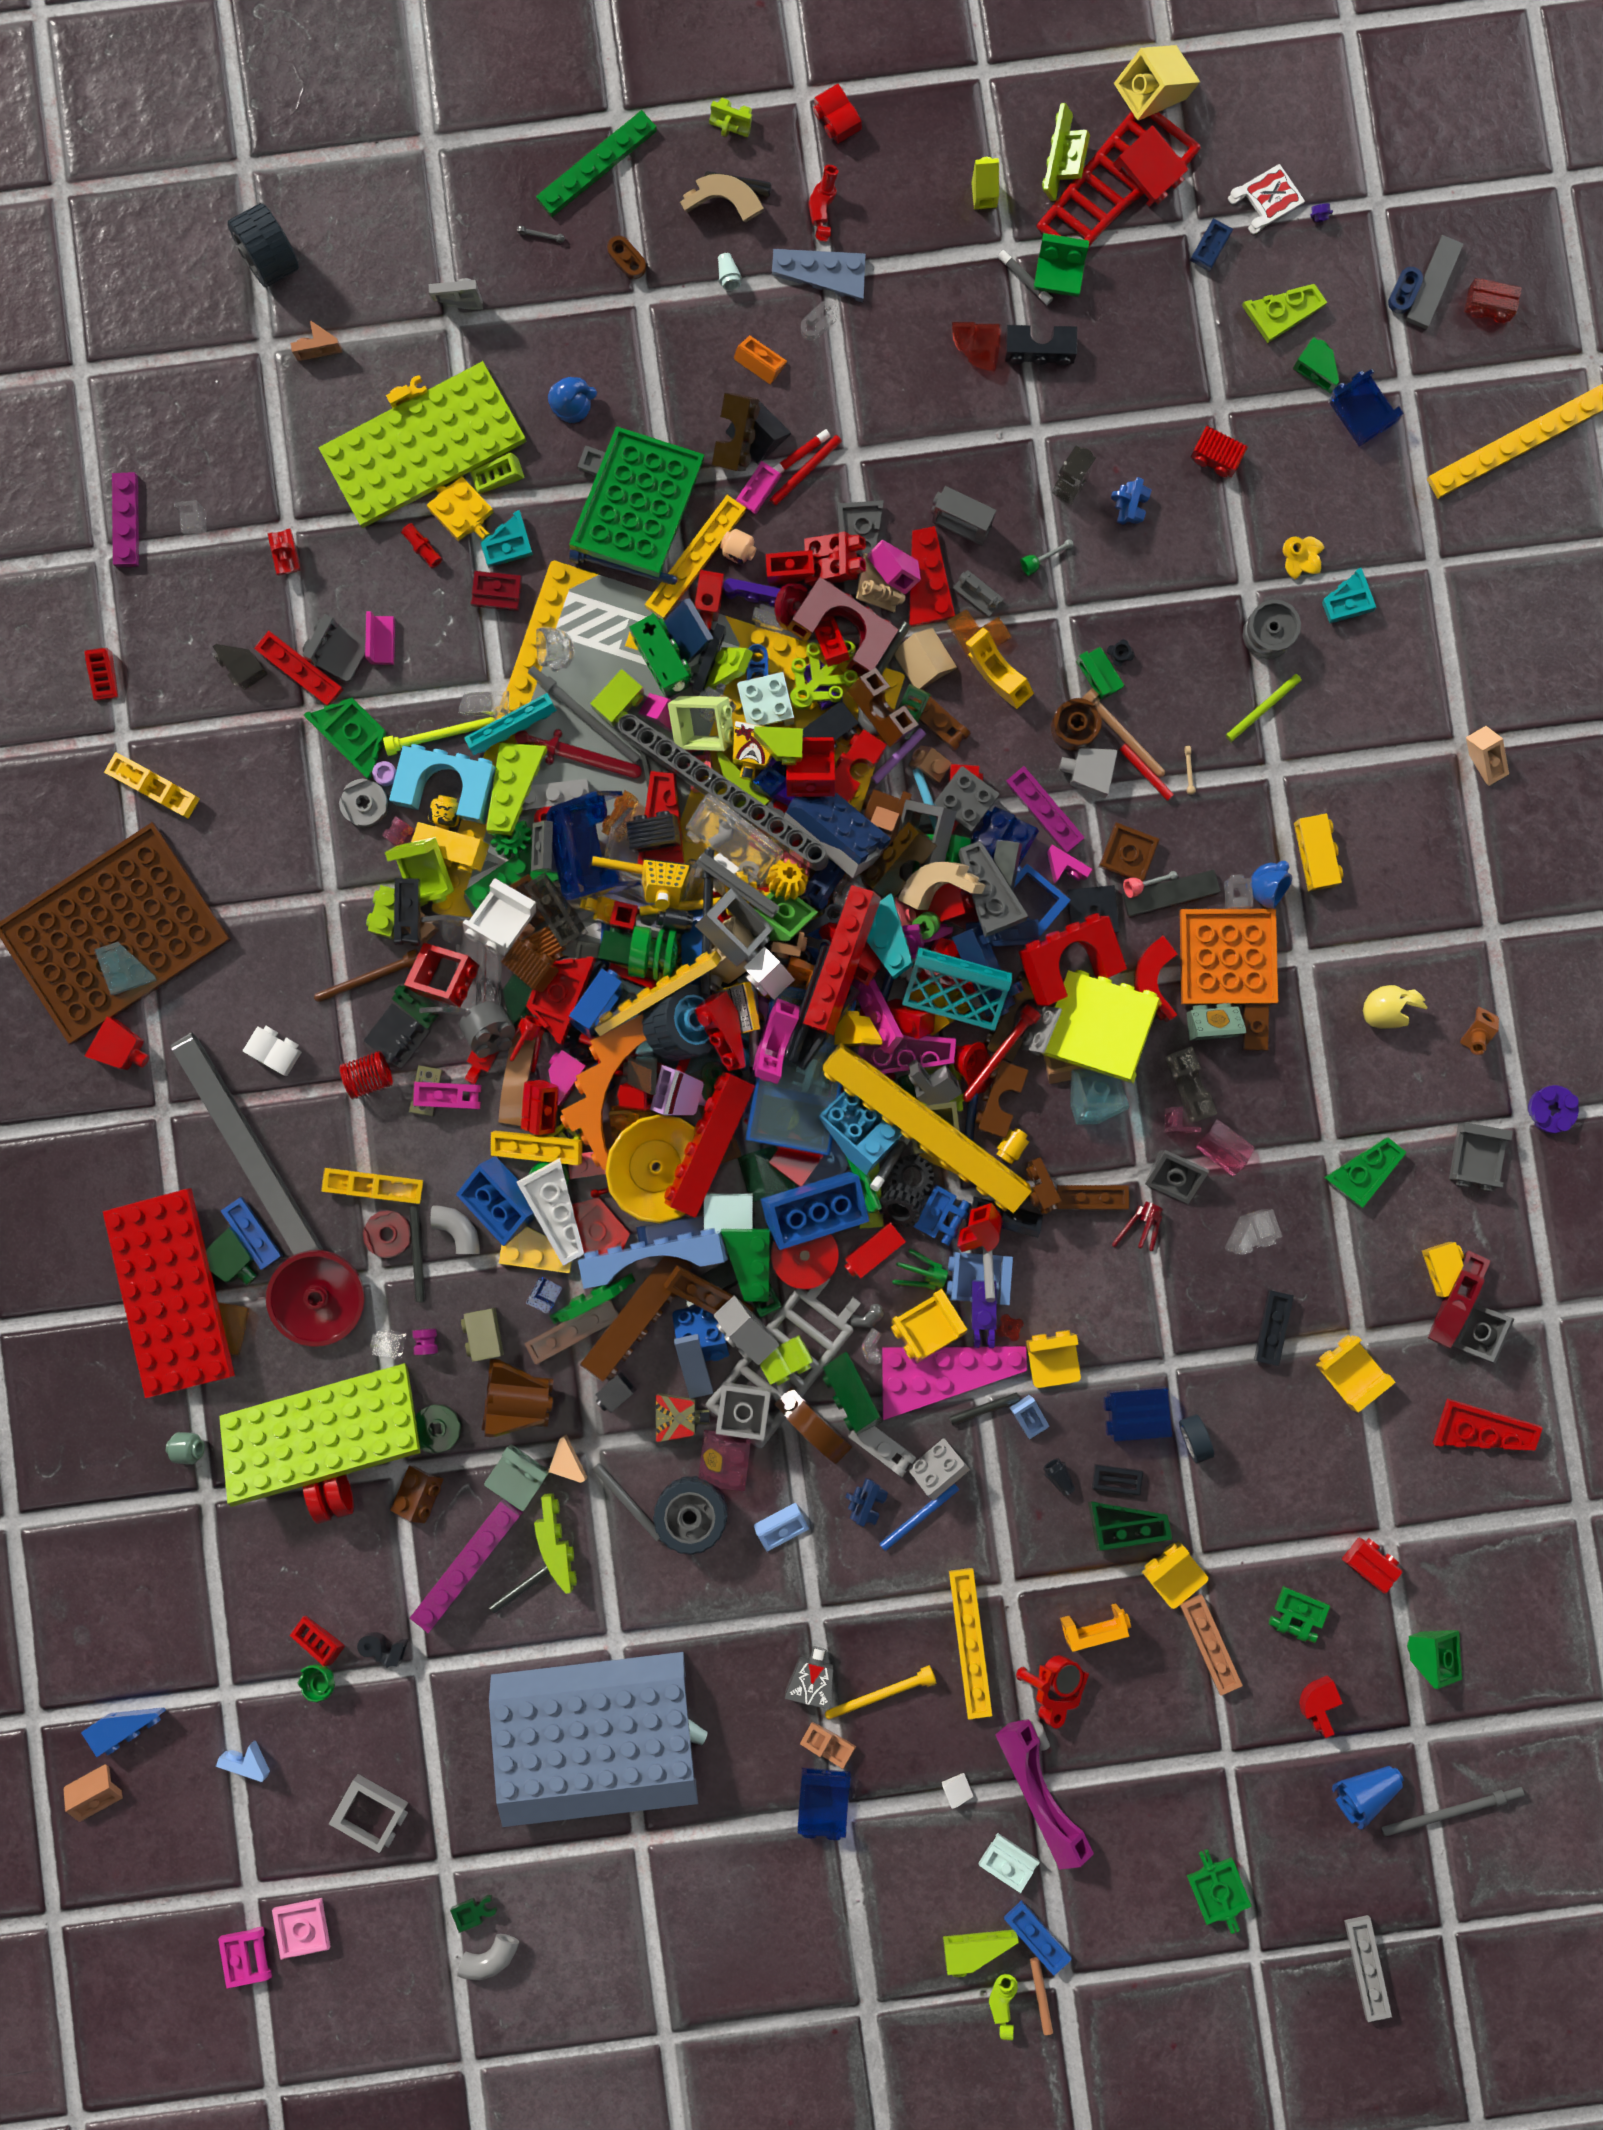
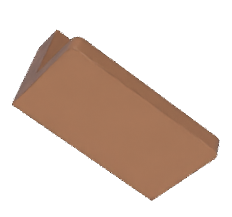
(91, 1794)

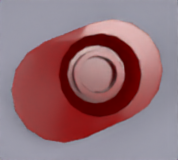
(970, 1062)

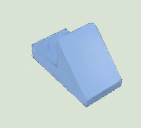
(250, 1766)

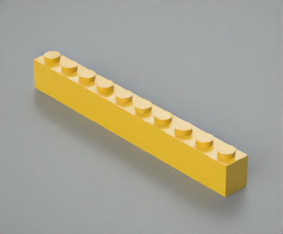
(926, 1127)

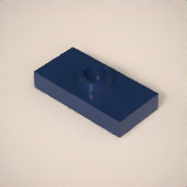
(1211, 244)

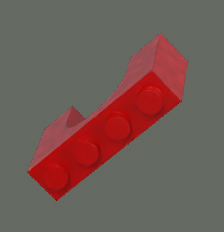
(1043, 957)

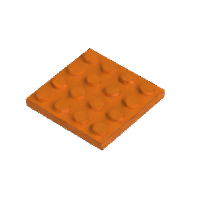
(1228, 956)

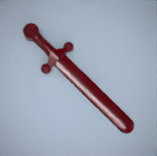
(578, 754)

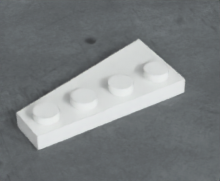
(551, 1204)

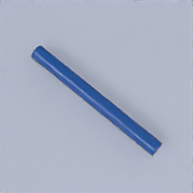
(918, 1517)

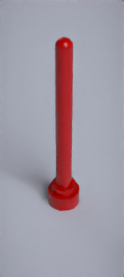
(1028, 1017)

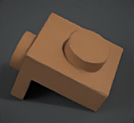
(930, 762)
(784, 949)

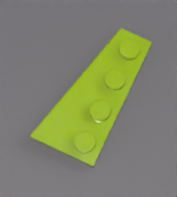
(512, 784)

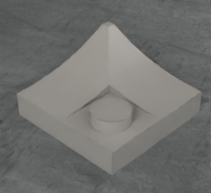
(457, 294)

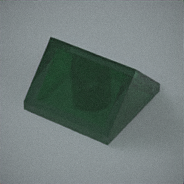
(760, 1176)

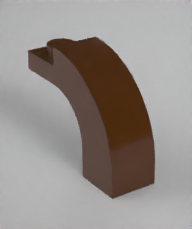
(813, 1426)

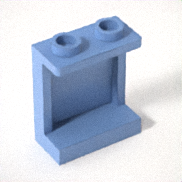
(970, 1267)

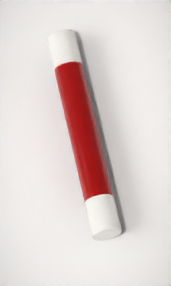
(802, 451)

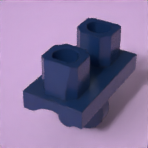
(863, 1500)

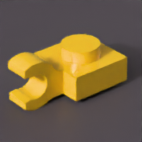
(402, 394)
(601, 907)

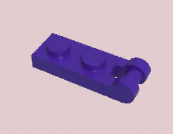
(751, 591)

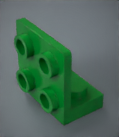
(1061, 265)

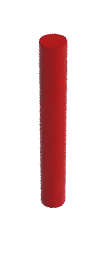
(1146, 771)

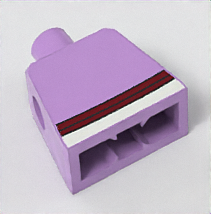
(677, 1093)

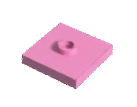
(301, 1928)

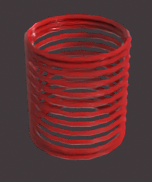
(348, 1080)

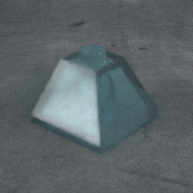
(1096, 1097)

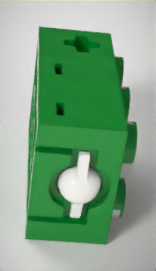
(661, 655)

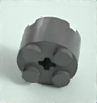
(487, 1029)

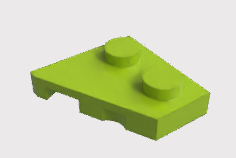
(728, 665)

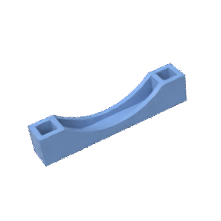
(700, 1249)

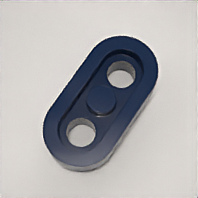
(1404, 291)

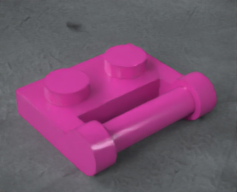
(237, 1961)

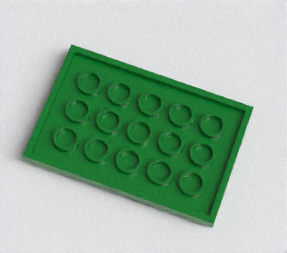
(637, 501)

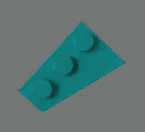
(888, 938)

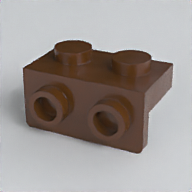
(416, 1495)

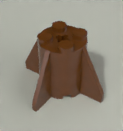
(515, 1400)

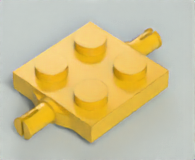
(460, 509)

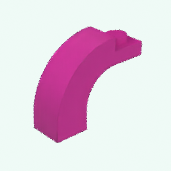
(774, 1041)

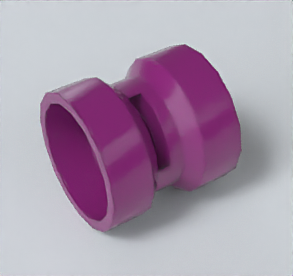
(425, 1341)

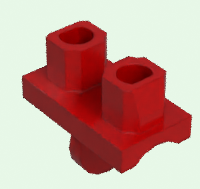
(284, 552)

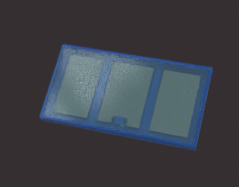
(790, 1110)

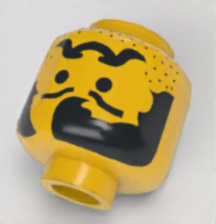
(443, 812)

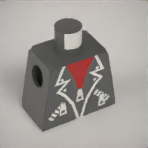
(811, 1680)

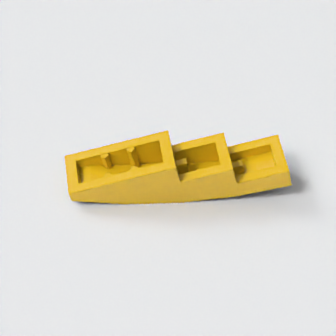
(152, 785)
(372, 1185)

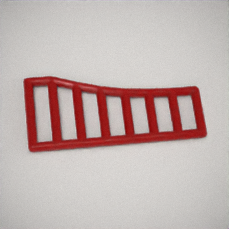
(1100, 158)

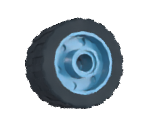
(673, 1026)

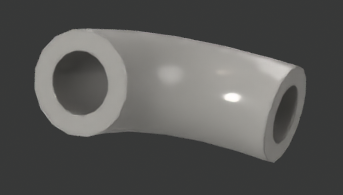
(458, 1226)
(491, 1962)

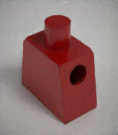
(709, 593)
(117, 1046)

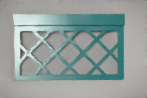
(957, 970)

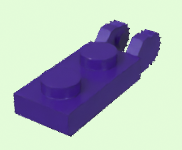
(983, 1313)

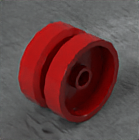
(329, 1498)

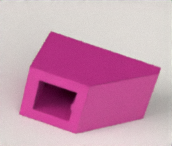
(895, 566)

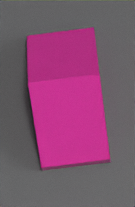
(656, 710)

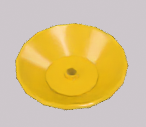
(630, 1161)

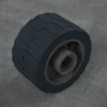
(263, 244)
(688, 1534)

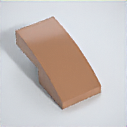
(828, 1744)

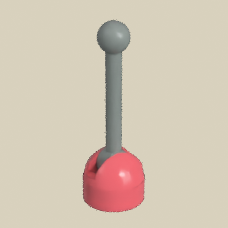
(1134, 886)

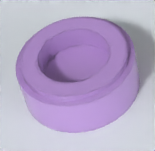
(384, 773)

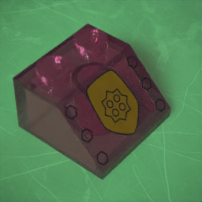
(725, 1460)

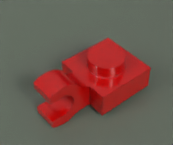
(479, 1064)

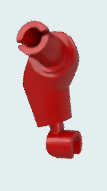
(821, 199)

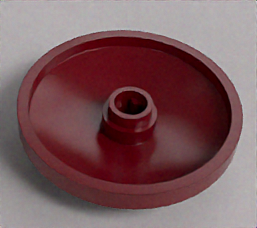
(315, 1298)

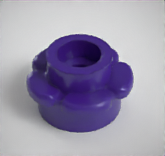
(1321, 212)

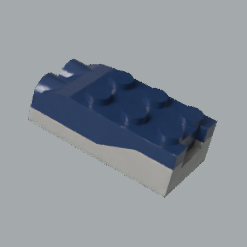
(842, 830)

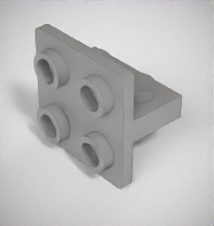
(938, 1469)

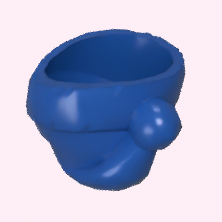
(571, 399)
(1271, 883)

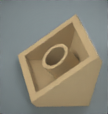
(924, 658)

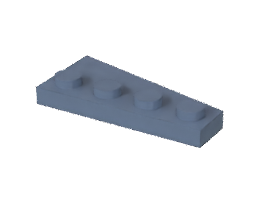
(826, 270)

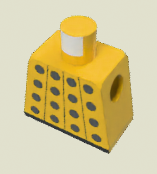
(664, 882)

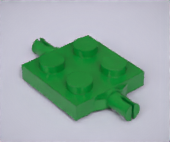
(1219, 1891)

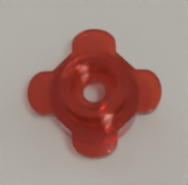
(1003, 1330)

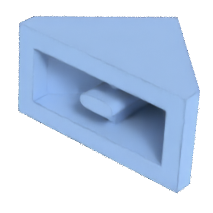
(1029, 1416)

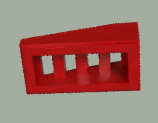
(108, 662)
(322, 1634)

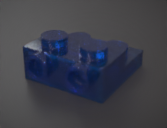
(1004, 826)

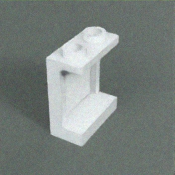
(500, 918)

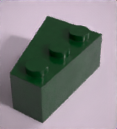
(1126, 1527)

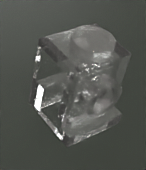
(1244, 885)

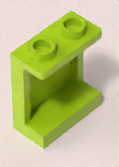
(424, 862)

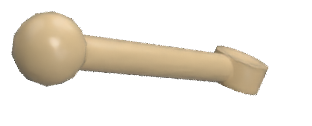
(1190, 789)

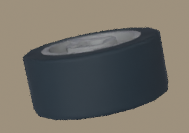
(1196, 1438)

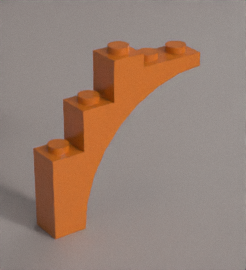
(594, 1082)

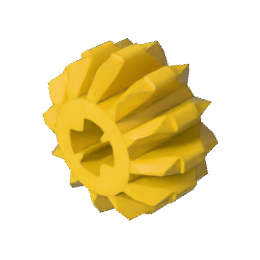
(787, 879)

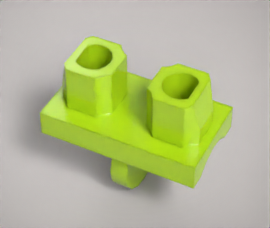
(730, 118)

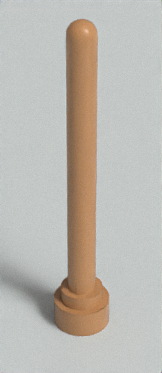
(1093, 697)

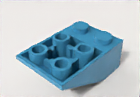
(859, 1131)

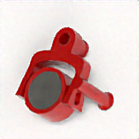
(1062, 1678)

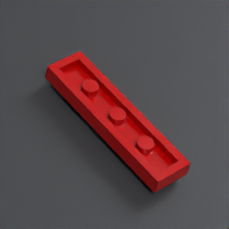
(298, 668)

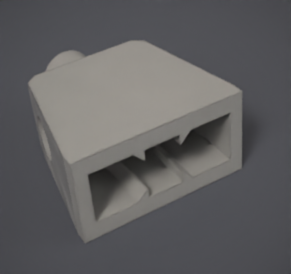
(1091, 770)

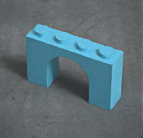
(418, 765)

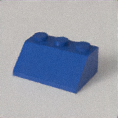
(496, 1200)

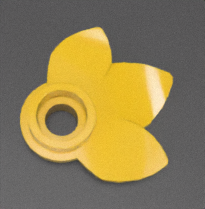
(1305, 558)

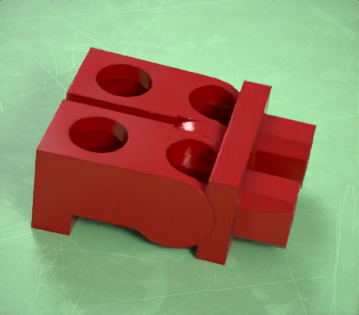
(836, 557)

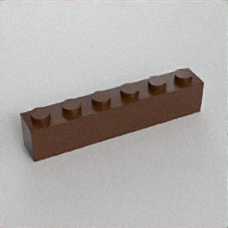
(632, 1321)

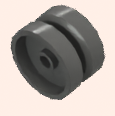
(1276, 616)

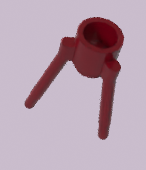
(1151, 1216)

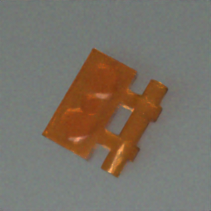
(620, 804)

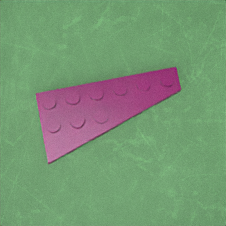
(943, 1374)

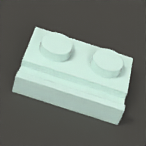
(1009, 1862)

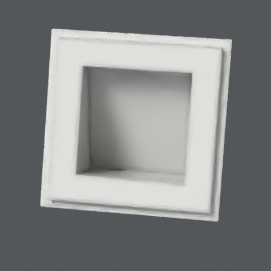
(957, 1790)

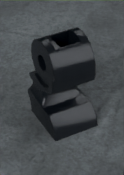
(375, 1644)

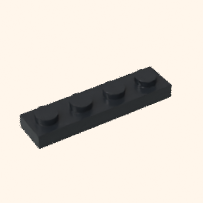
(815, 1038)

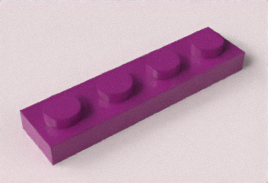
(125, 519)
(1044, 809)

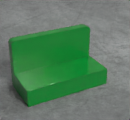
(1099, 672)

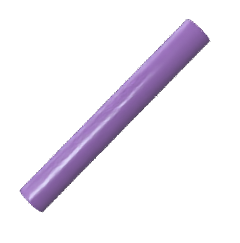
(898, 756)

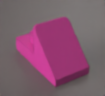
(1060, 860)

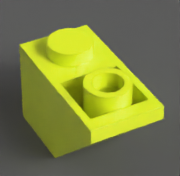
(985, 183)

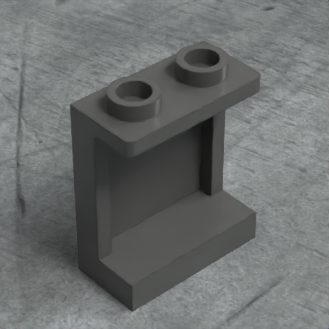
(542, 850)
(1479, 1156)

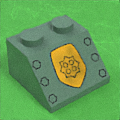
(1215, 1023)

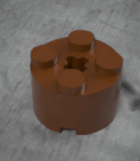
(1088, 720)

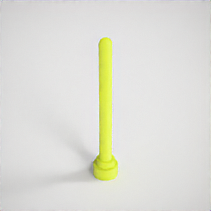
(394, 744)

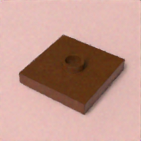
(1128, 852)

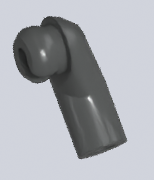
(865, 724)
(870, 1319)

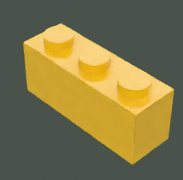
(455, 848)
(1318, 852)

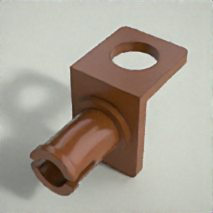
(1480, 1032)

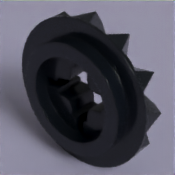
(580, 1051)

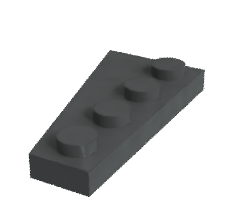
(861, 520)
(997, 904)

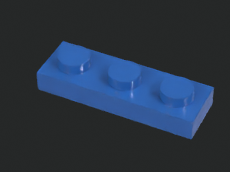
(251, 1233)
(1037, 1938)

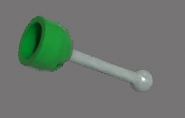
(1031, 563)

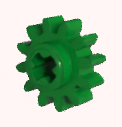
(520, 839)

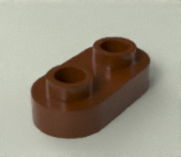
(628, 258)

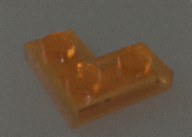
(964, 628)

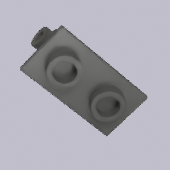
(978, 593)

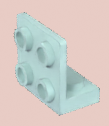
(766, 700)

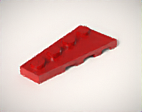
(931, 595)
(663, 796)
(1473, 1426)

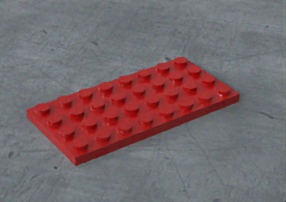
(168, 1293)

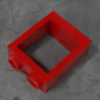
(425, 967)
(873, 1251)

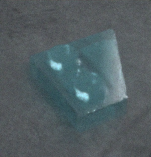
(122, 969)

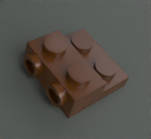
(1044, 1192)

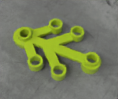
(819, 678)

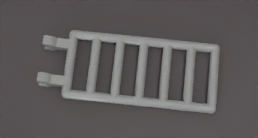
(817, 1366)

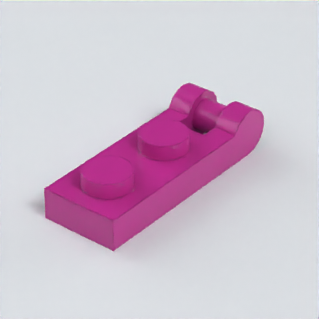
(445, 1095)

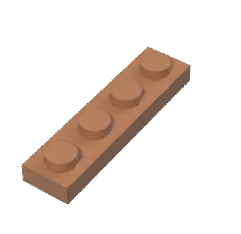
(1210, 1645)

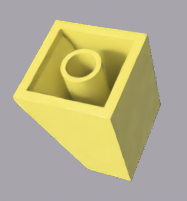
(1156, 80)

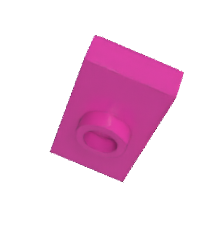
(758, 487)

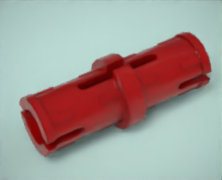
(421, 545)

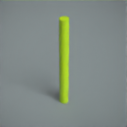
(1263, 707)

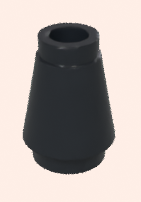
(1059, 1476)

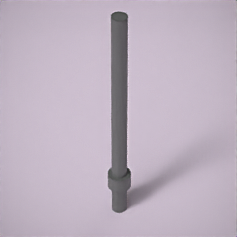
(549, 685)
(1497, 1798)

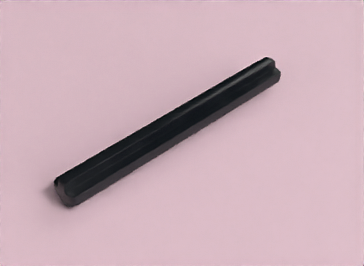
(800, 1031)

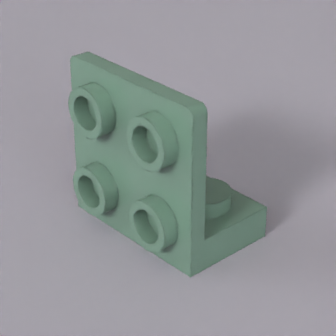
(516, 1477)

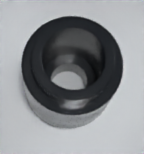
(675, 920)

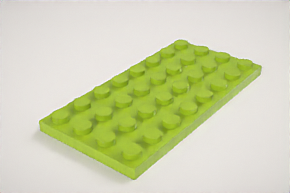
(422, 444)
(318, 1435)

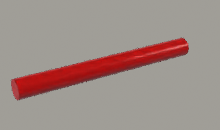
(805, 470)

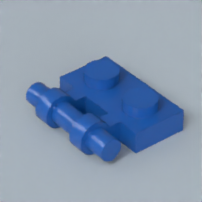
(935, 1212)

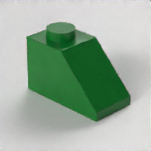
(1318, 365)

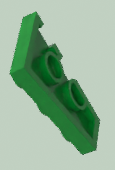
(1367, 1171)
(750, 1261)

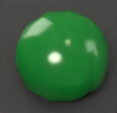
(316, 1682)

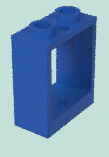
(1062, 899)
(597, 1000)

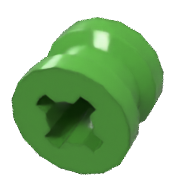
(931, 923)

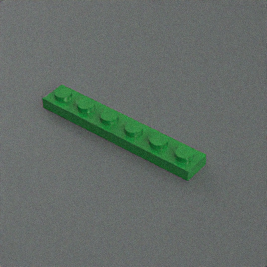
(596, 163)

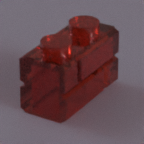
(1492, 300)

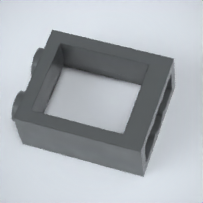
(962, 515)
(946, 818)
(724, 939)

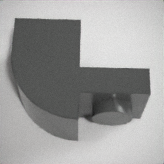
(934, 1088)

